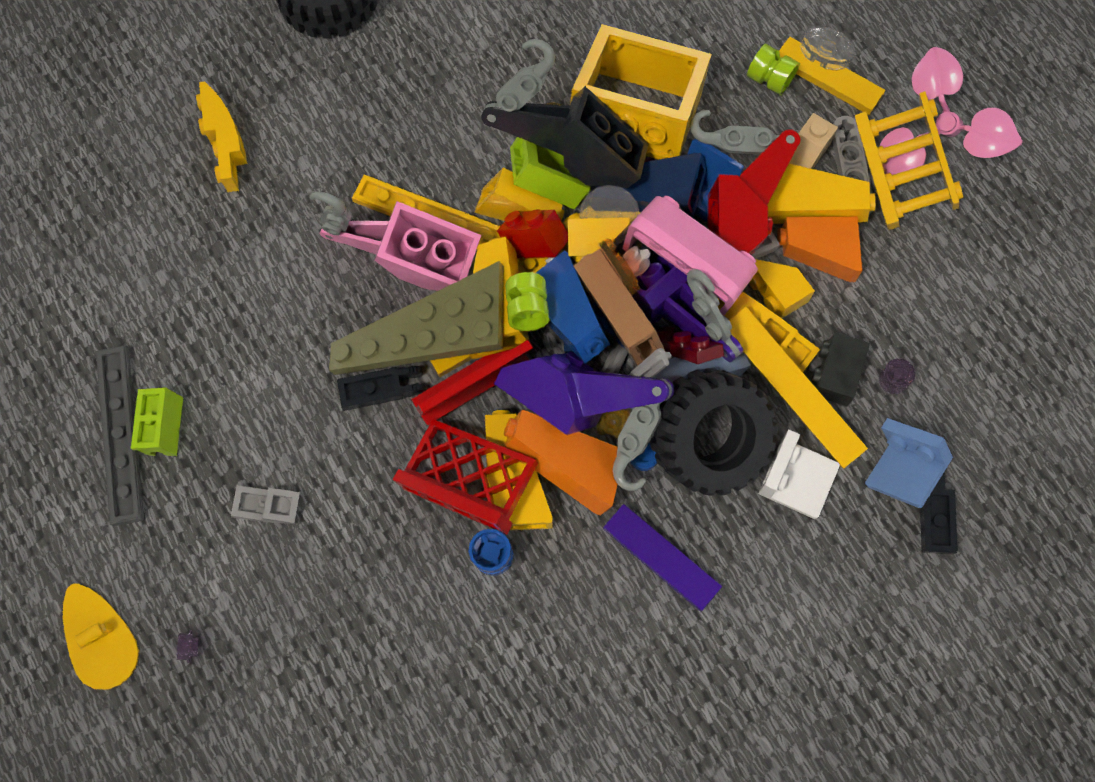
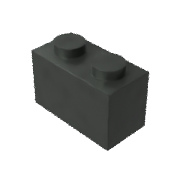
(840, 368)

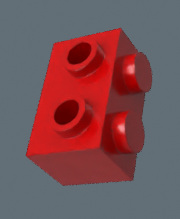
(534, 233)

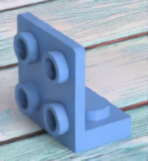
(909, 464)

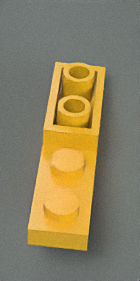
(223, 136)
(794, 344)

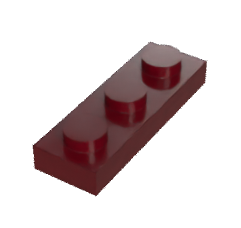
(688, 346)

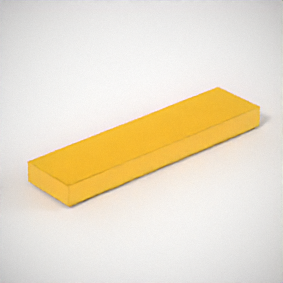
(840, 83)

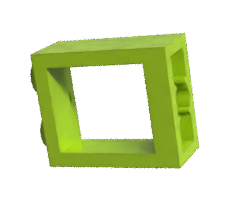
(544, 180)

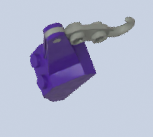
(666, 286)
(575, 397)

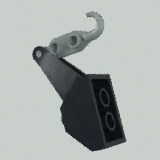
(587, 132)

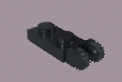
(378, 387)

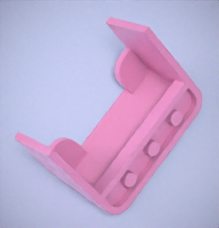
(692, 246)

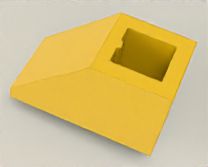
(781, 286)

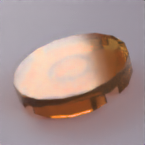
(619, 265)

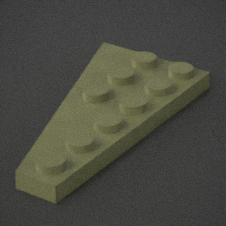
(442, 325)

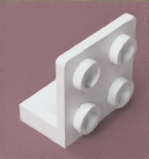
(799, 477)

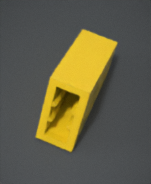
(503, 197)

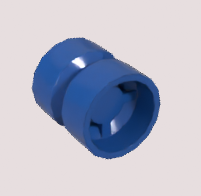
(491, 552)

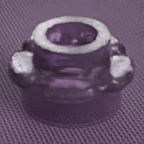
(187, 646)

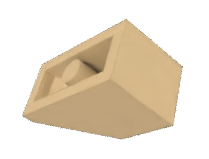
(815, 140)

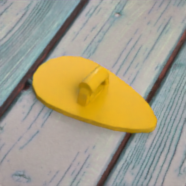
(97, 639)

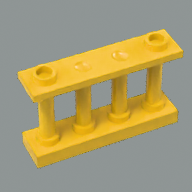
(878, 155)

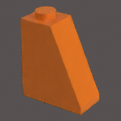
(824, 244)

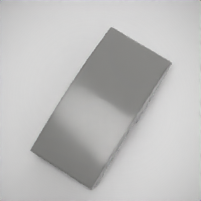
(265, 505)

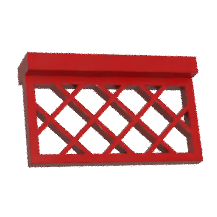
(467, 383)
(461, 501)

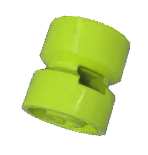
(773, 69)
(527, 301)

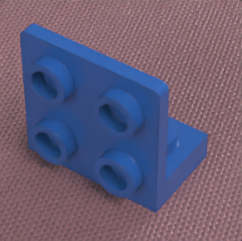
(716, 163)

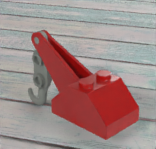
(739, 203)

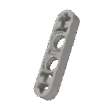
(846, 167)

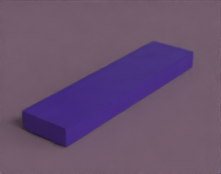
(662, 557)

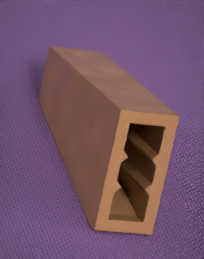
(618, 306)

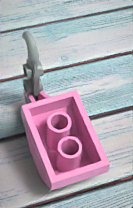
(412, 244)

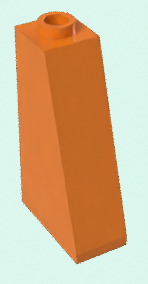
(571, 461)

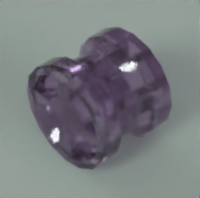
(902, 371)

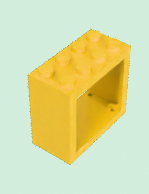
(651, 65)

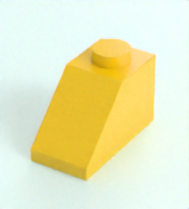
(588, 232)

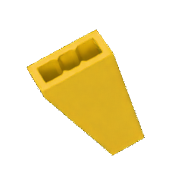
(819, 194)
(487, 254)
(532, 508)

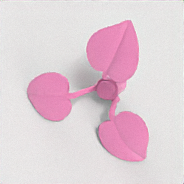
(991, 129)

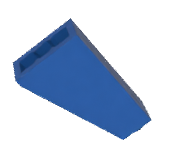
(571, 309)

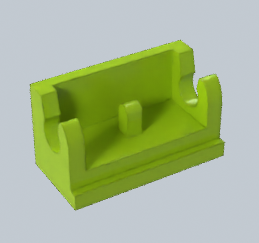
(157, 421)

